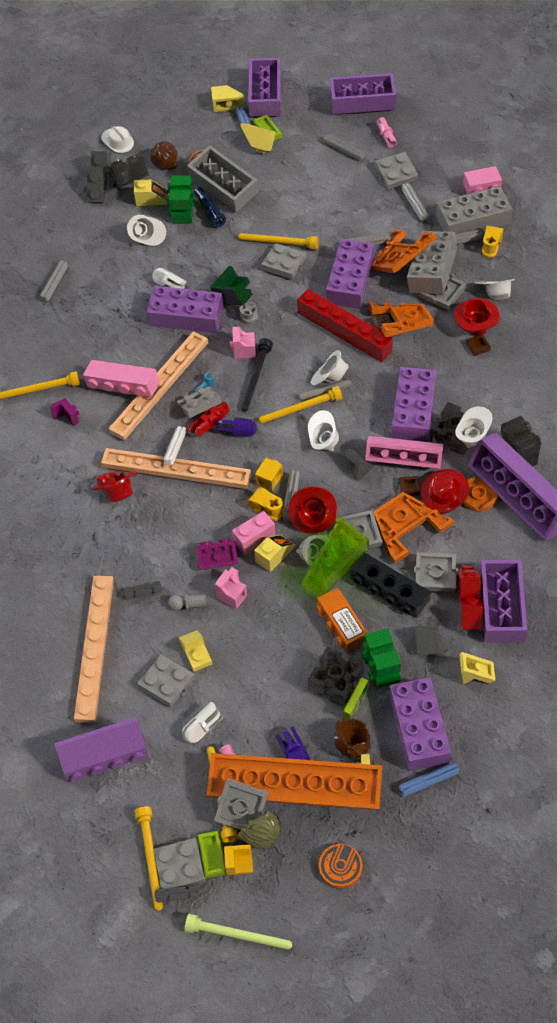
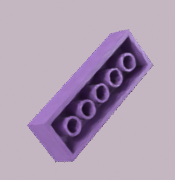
(517, 484)

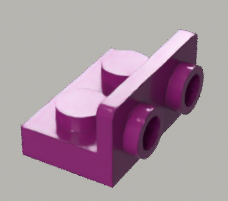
(217, 554)

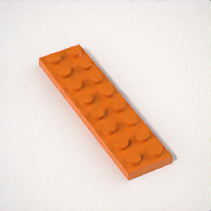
(300, 780)

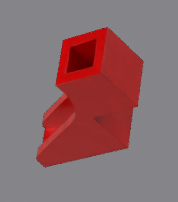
(470, 598)

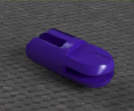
(241, 427)
(294, 750)

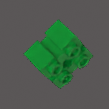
(180, 200)
(381, 658)

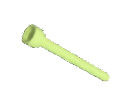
(194, 924)

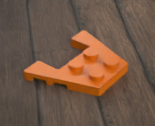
(399, 254)
(406, 317)
(402, 516)

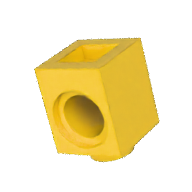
(269, 474)

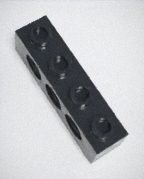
(401, 585)

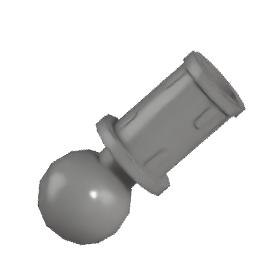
(176, 602)

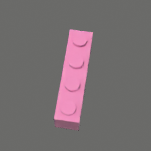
(121, 378)
(404, 452)

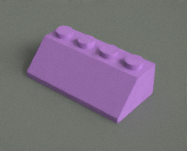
(101, 750)

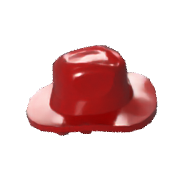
(477, 315)
(114, 486)
(444, 490)
(313, 509)

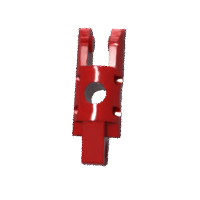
(209, 419)

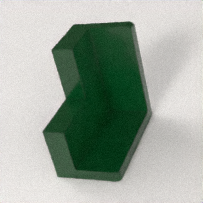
(232, 287)

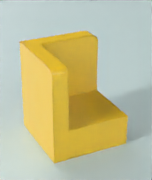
(238, 859)

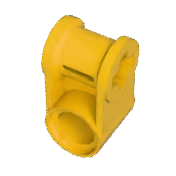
(491, 241)
(267, 502)

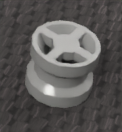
(248, 313)

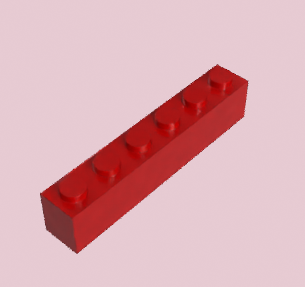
(344, 325)

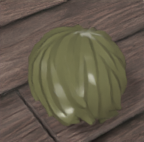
(261, 831)

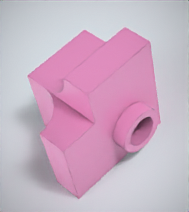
(242, 344)
(230, 589)

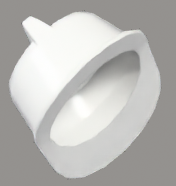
(118, 139)
(146, 230)
(497, 290)
(331, 370)
(474, 426)
(323, 431)

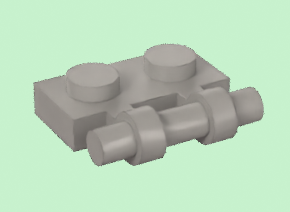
(199, 401)

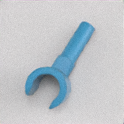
(207, 381)

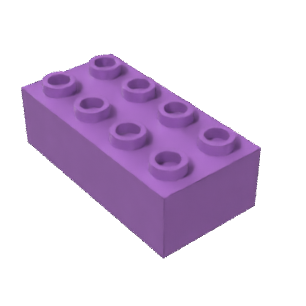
(264, 87)
(362, 93)
(350, 273)
(185, 309)
(414, 404)
(503, 601)
(419, 724)

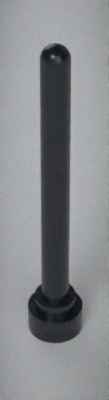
(265, 346)

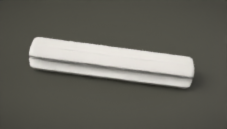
(174, 445)

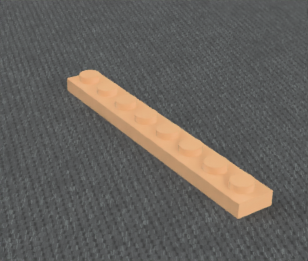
(167, 375)
(180, 469)
(94, 650)

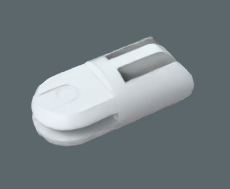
(167, 279)
(201, 723)

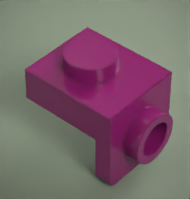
(64, 408)

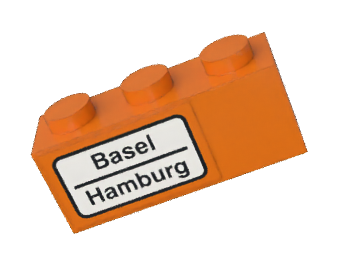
(341, 620)

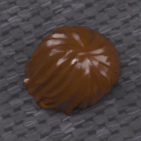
(164, 155)
(352, 738)

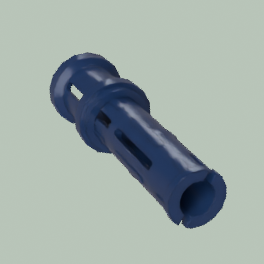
(212, 210)

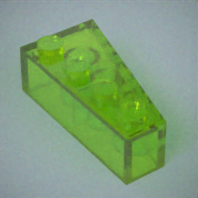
(334, 559)

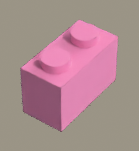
(481, 179)
(253, 532)

